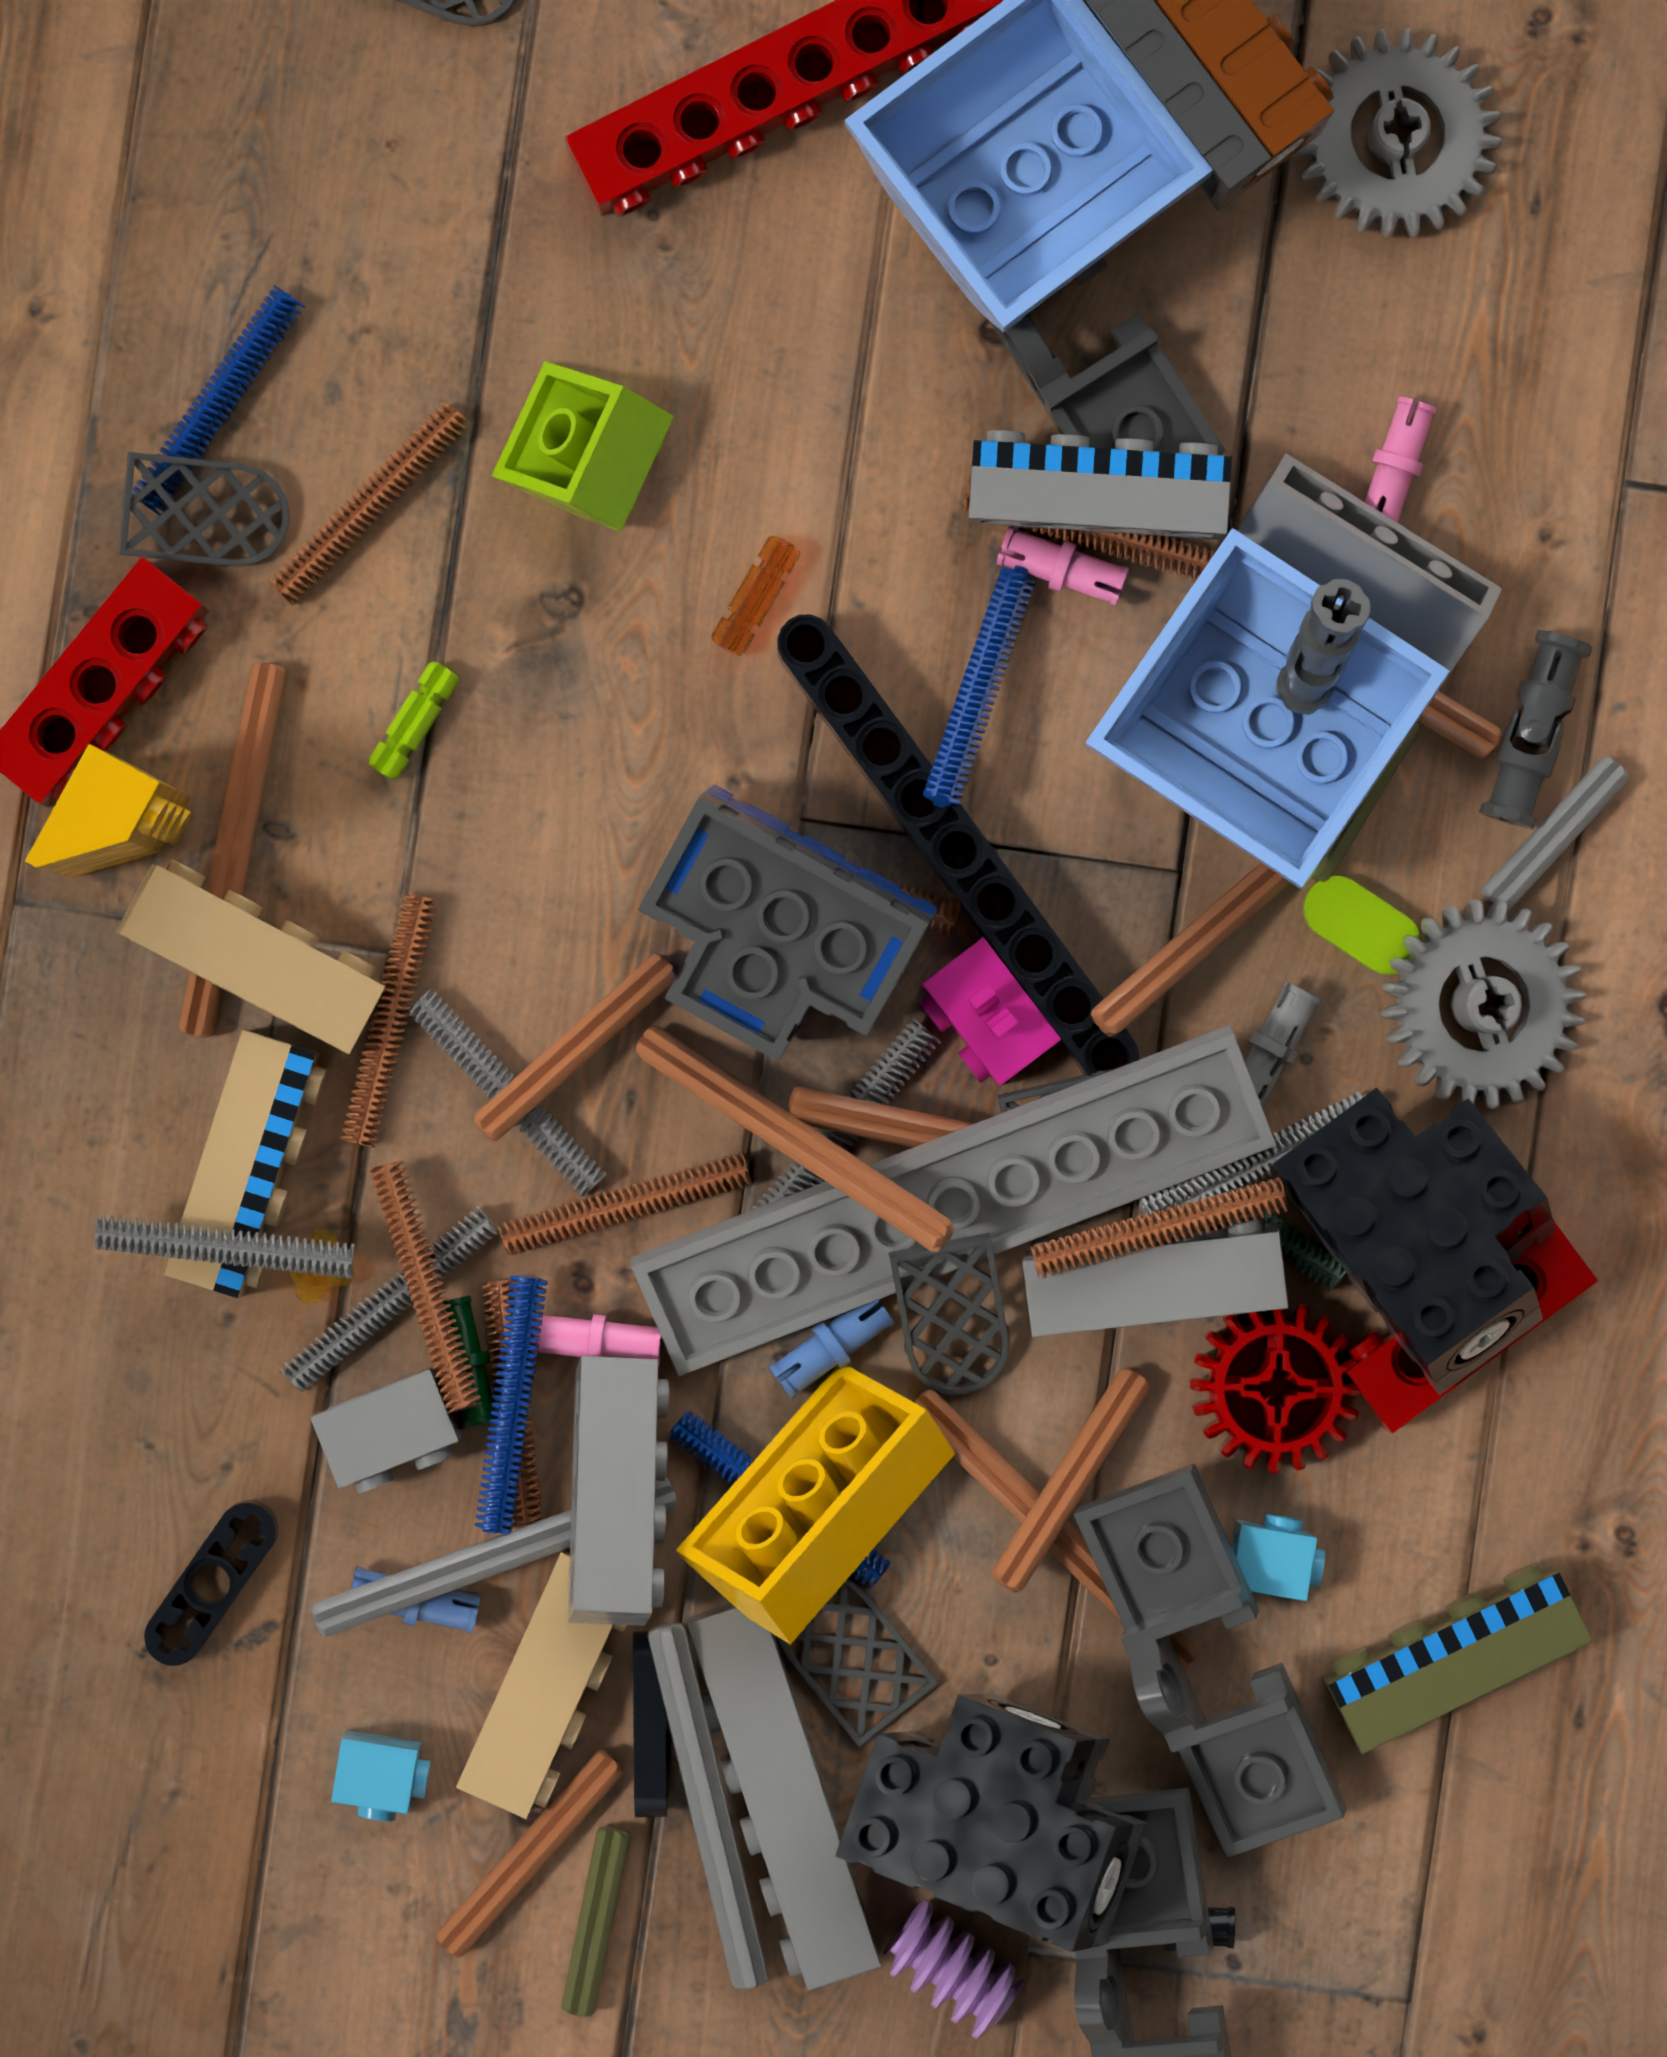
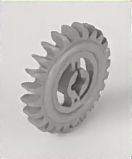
(1405, 196)
(1503, 1060)

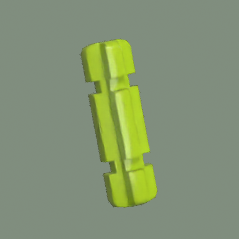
(413, 720)

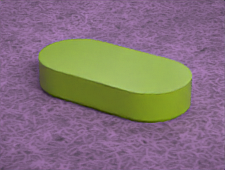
(1358, 923)

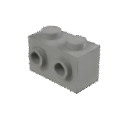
(385, 1430)

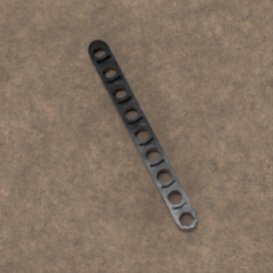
(929, 831)

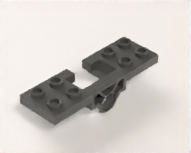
(1119, 397)
(1174, 1570)
(1158, 1906)

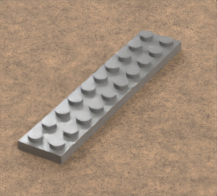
(999, 1177)

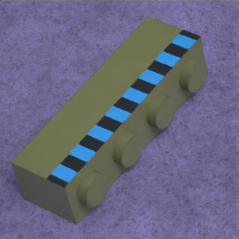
(1456, 1657)

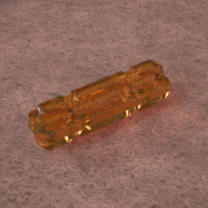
(756, 595)

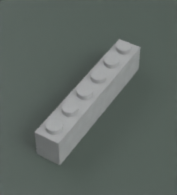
(784, 1798)

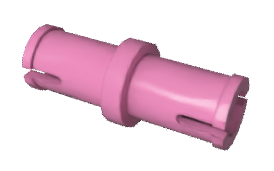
(1399, 457)
(1063, 565)
(598, 1338)

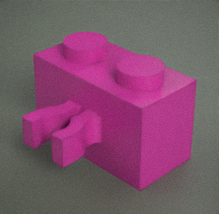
(988, 1013)

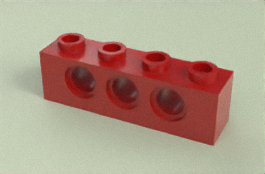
(100, 645)
(1397, 1398)

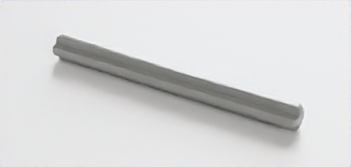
(454, 1570)
(708, 1805)

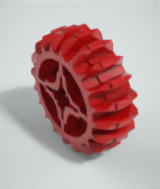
(1275, 1418)

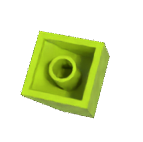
(583, 445)

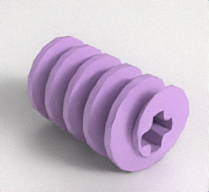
(952, 1968)

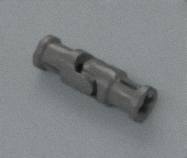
(1322, 646)
(1537, 726)

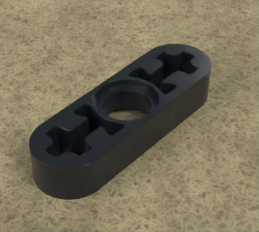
(198, 1631)
(648, 1734)

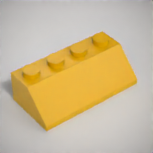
(108, 817)
(817, 1501)

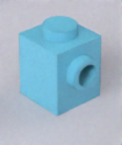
(1278, 1556)
(379, 1775)

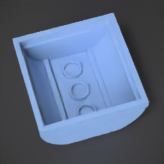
(1026, 152)
(1221, 744)

